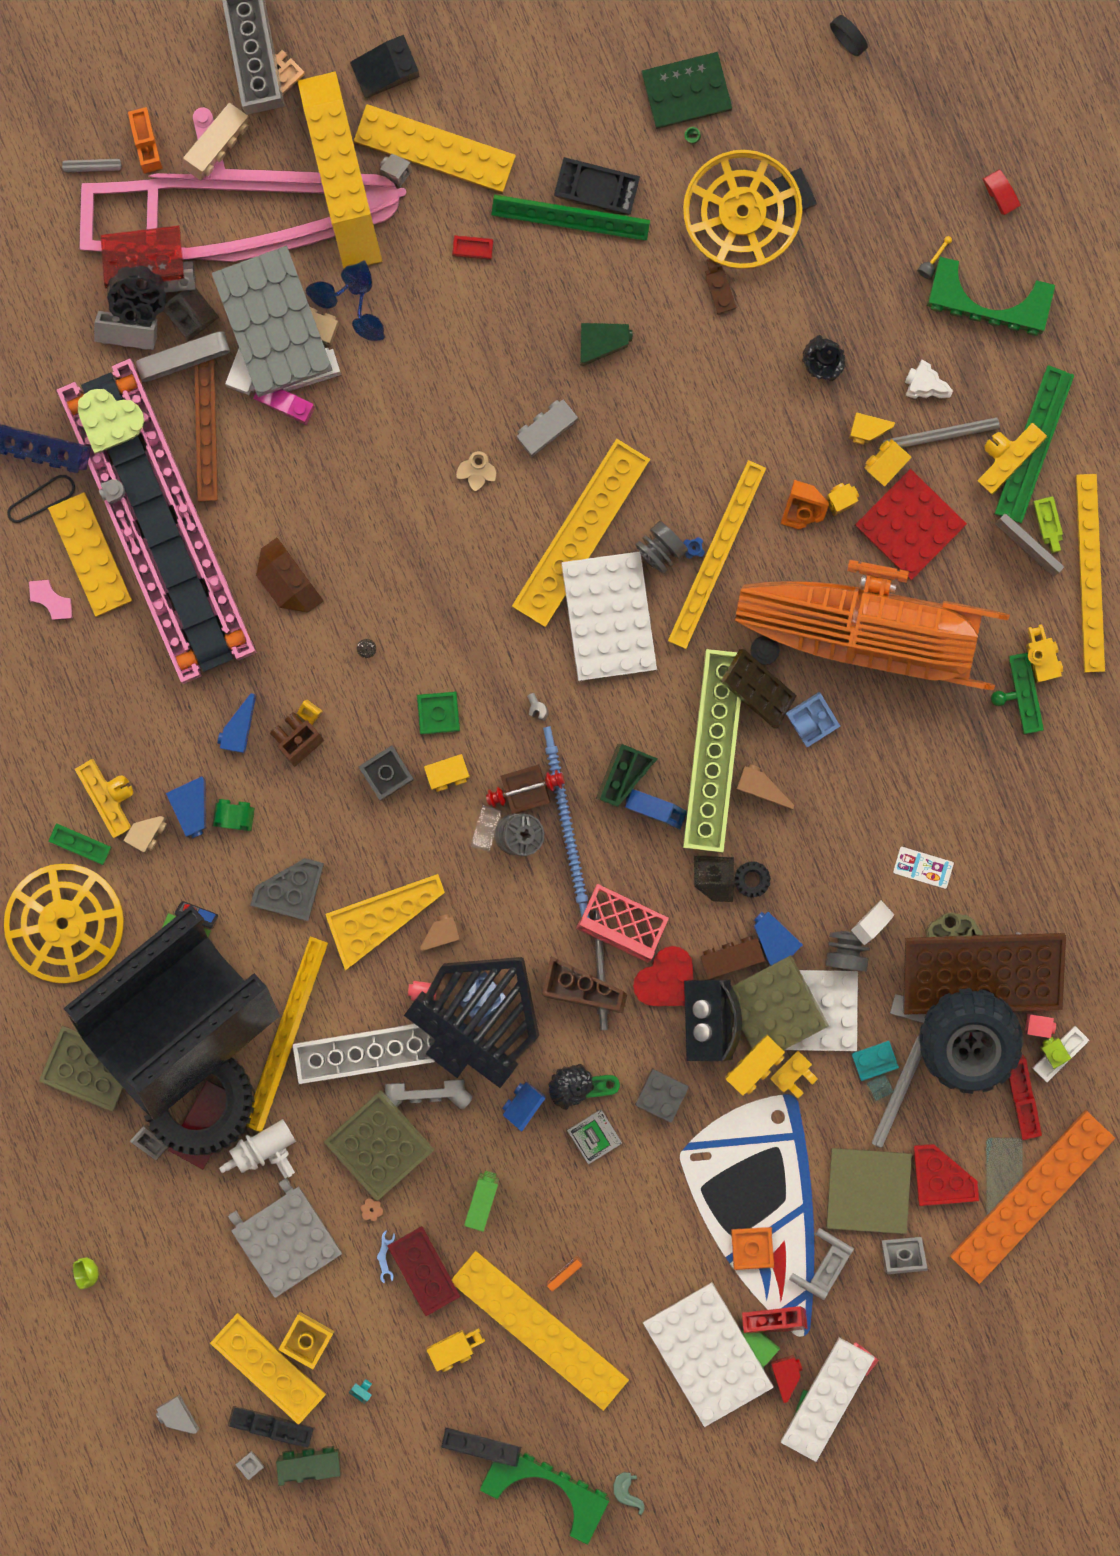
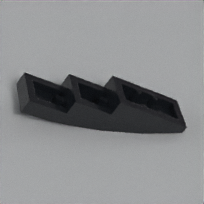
(270, 1426)

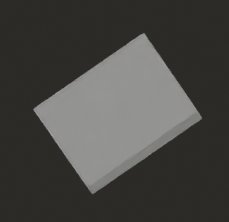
(904, 1255)

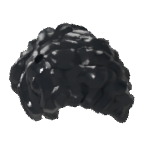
(822, 362)
(565, 1083)

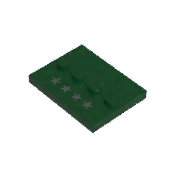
(686, 90)

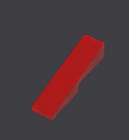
(1024, 1101)

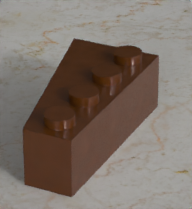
(577, 987)

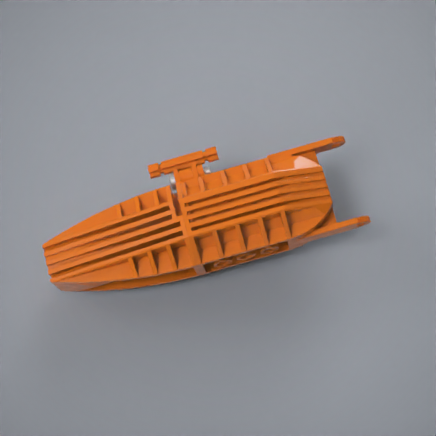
(869, 624)

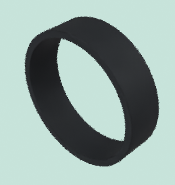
(848, 35)

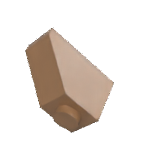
(441, 933)

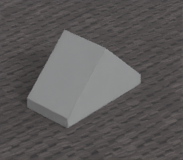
(147, 1142)

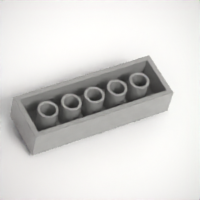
(253, 55)

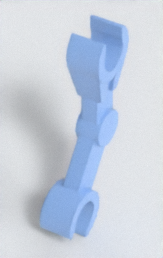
(382, 1257)

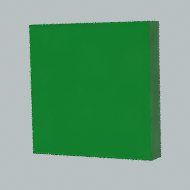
(438, 713)

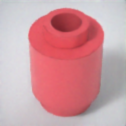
(417, 987)

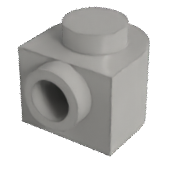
(112, 491)

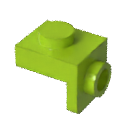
(1055, 1052)

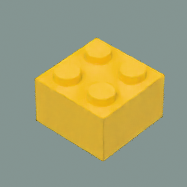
(306, 1340)

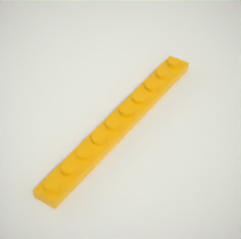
(716, 554)
(1090, 573)
(286, 1032)

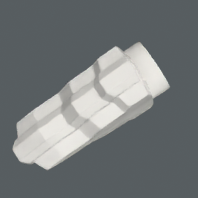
(926, 383)

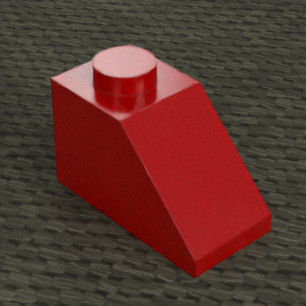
(787, 1375)

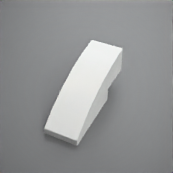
(872, 922)

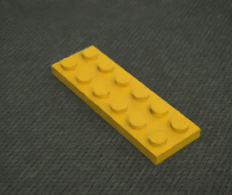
(90, 554)
(268, 1368)

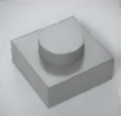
(250, 1465)

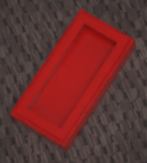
(472, 247)

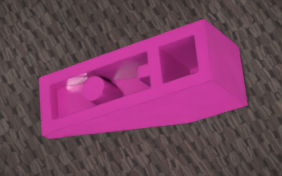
(288, 405)

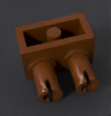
(298, 743)

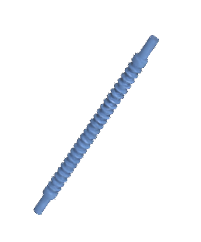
(551, 750)

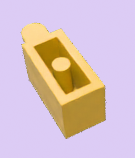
(1052, 667)
(453, 1349)

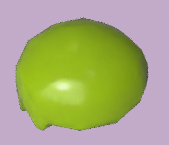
(85, 1272)

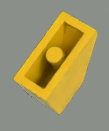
(868, 428)

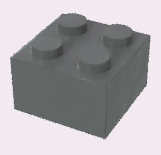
(386, 773)
(661, 1095)

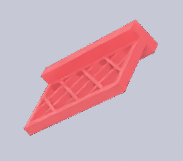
(618, 939)

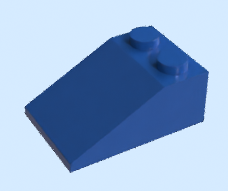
(523, 1106)

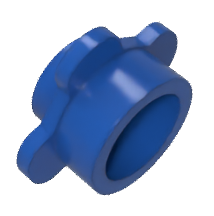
(698, 544)

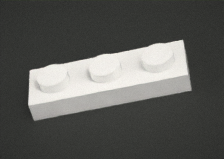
(1073, 1042)

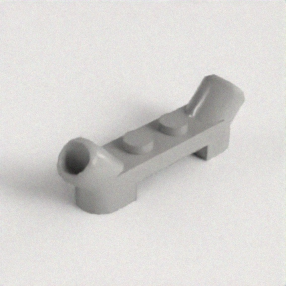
(453, 1090)

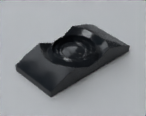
(596, 186)

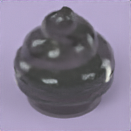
(366, 648)

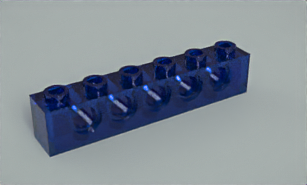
(77, 453)

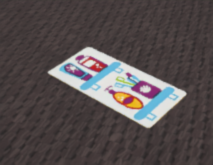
(923, 867)

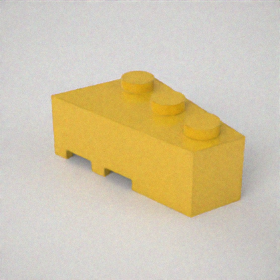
(755, 1065)

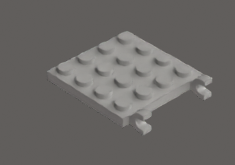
(285, 1240)

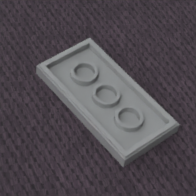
(1029, 545)

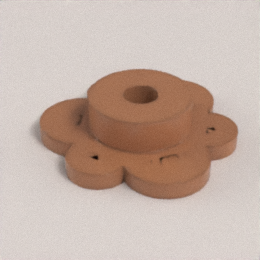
(367, 1214)

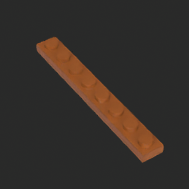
(206, 431)

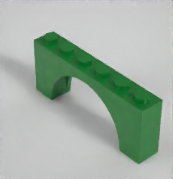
(949, 295)
(586, 1503)

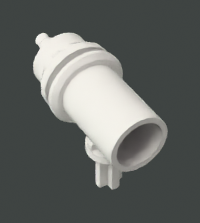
(267, 1144)

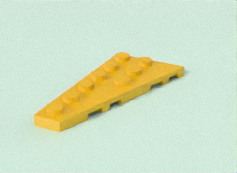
(369, 922)

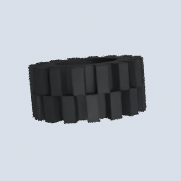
(752, 891)

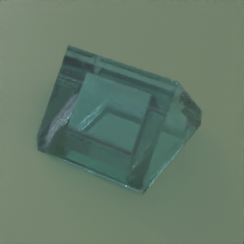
(879, 1087)

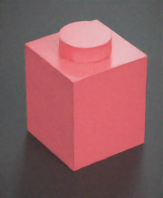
(1040, 1026)

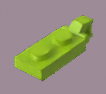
(1049, 522)

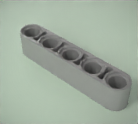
(182, 356)

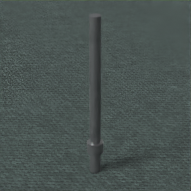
(600, 973)

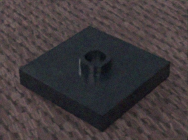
(789, 204)

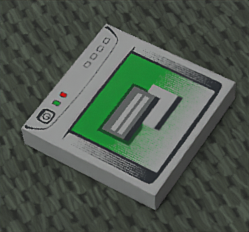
(594, 1136)

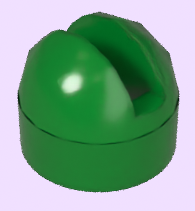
(692, 131)

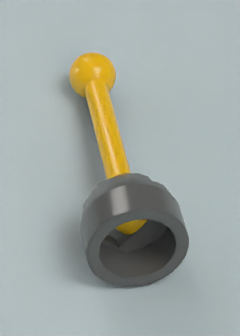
(927, 268)

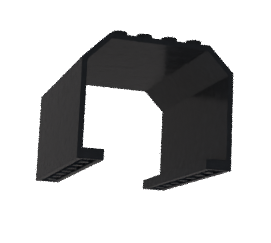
(170, 1014)

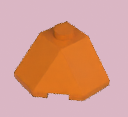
(804, 506)

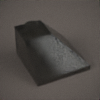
(715, 877)

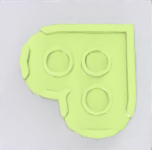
(108, 420)

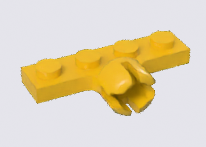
(1009, 456)
(106, 796)

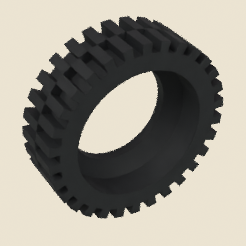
(221, 1133)

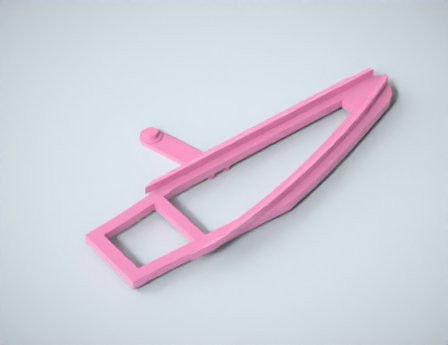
(379, 190)

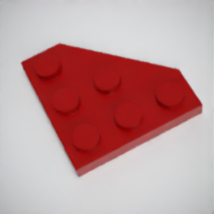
(941, 1178)

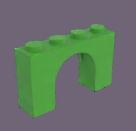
(482, 1201)

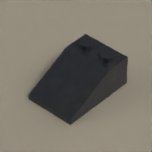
(385, 67)

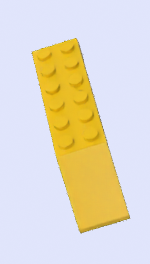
(339, 170)

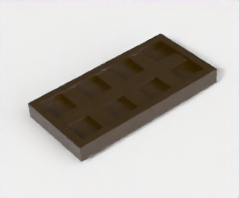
(758, 688)

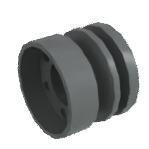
(661, 547)
(509, 838)
(847, 952)

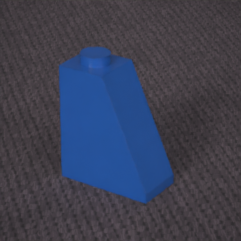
(190, 806)
(656, 808)
(775, 938)

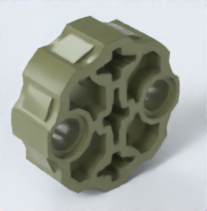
(960, 924)

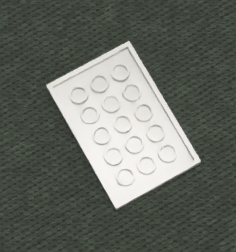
(609, 616)
(708, 1354)

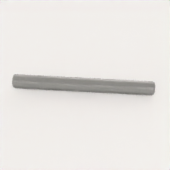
(946, 433)
(898, 1095)

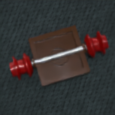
(525, 789)

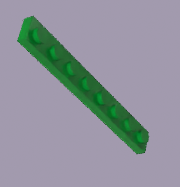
(570, 217)

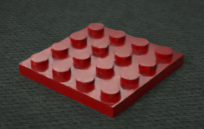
(910, 524)

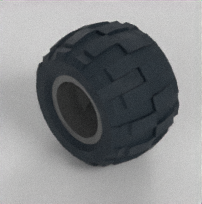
(983, 1016)

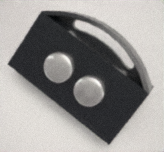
(711, 1020)

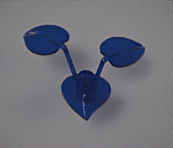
(359, 281)

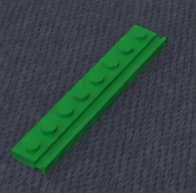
(1045, 415)

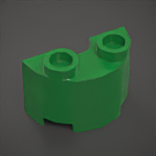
(233, 816)

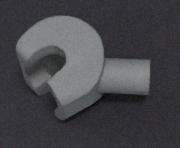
(537, 707)

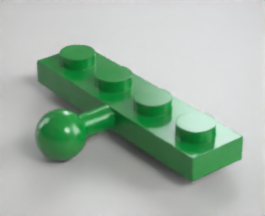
(1024, 693)

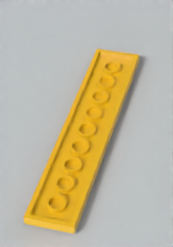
(581, 530)
(539, 1330)

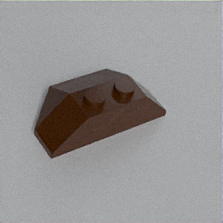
(285, 579)

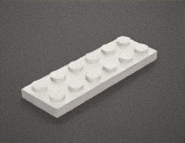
(827, 1399)

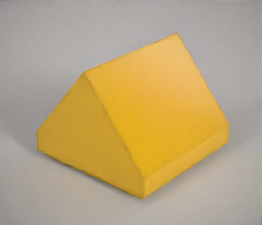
(309, 711)

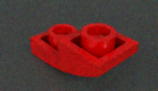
(1002, 191)

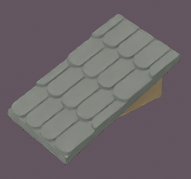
(272, 321)

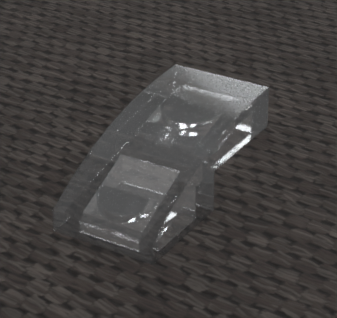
(485, 828)

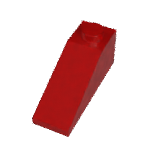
(775, 1320)

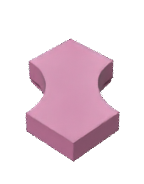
(43, 593)

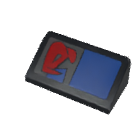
(209, 917)

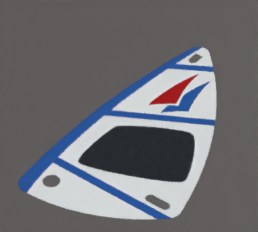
(754, 1182)

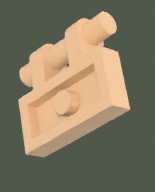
(288, 72)

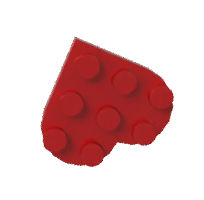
(664, 980)

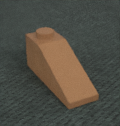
(760, 786)

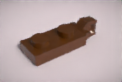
(719, 288)

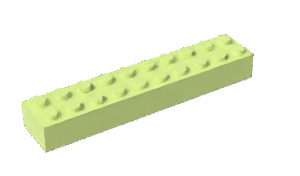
(712, 757)

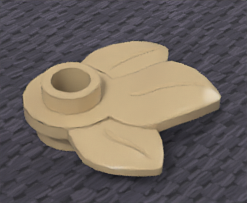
(476, 473)

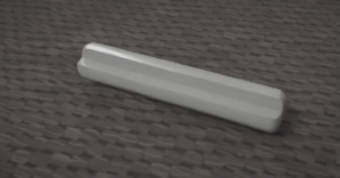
(91, 165)

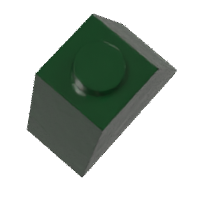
(603, 340)

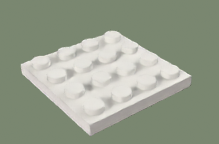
(837, 998)

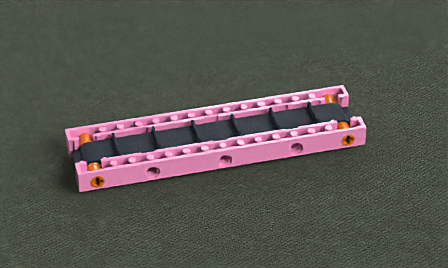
(171, 554)

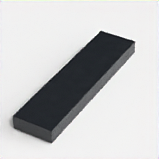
(481, 1447)

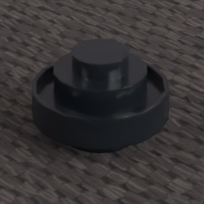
(765, 650)

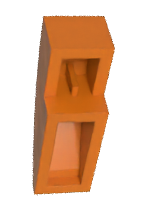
(145, 140)

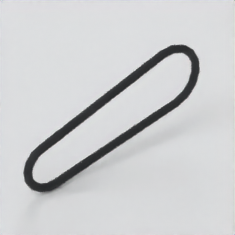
(36, 490)

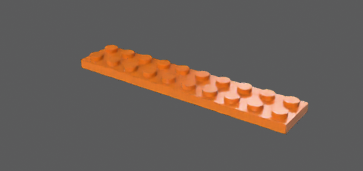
(1032, 1197)

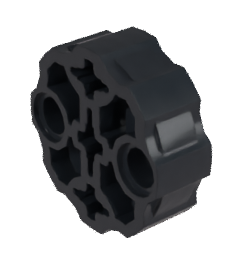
(134, 298)

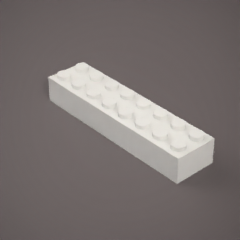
(361, 1053)

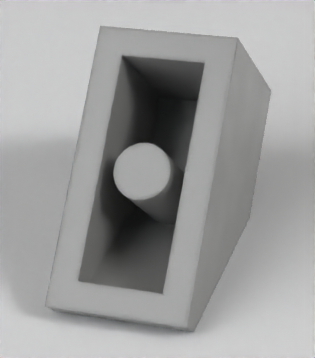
(395, 169)
(176, 1415)

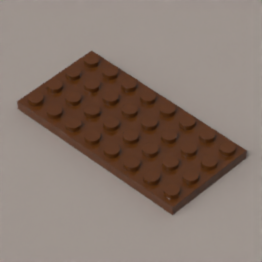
(1013, 967)

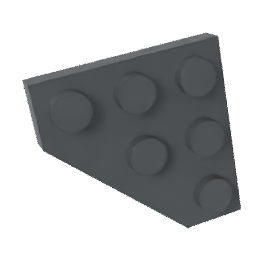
(291, 890)

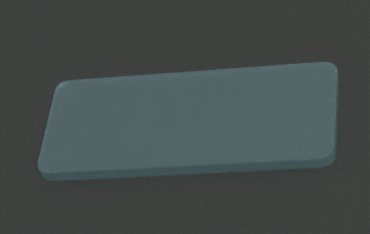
(1003, 1168)

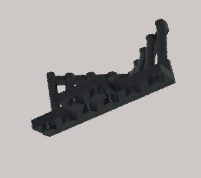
(459, 1043)

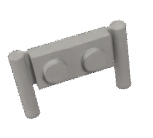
(829, 1267)

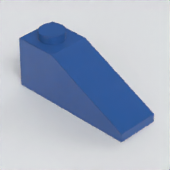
(237, 729)

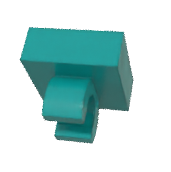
(360, 1392)

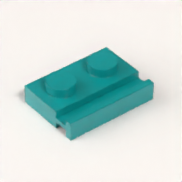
(875, 1060)

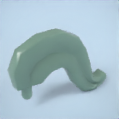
(621, 1492)

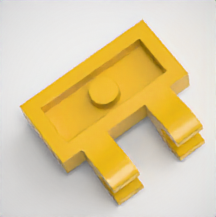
(791, 1071)

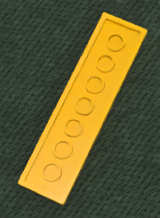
(434, 148)

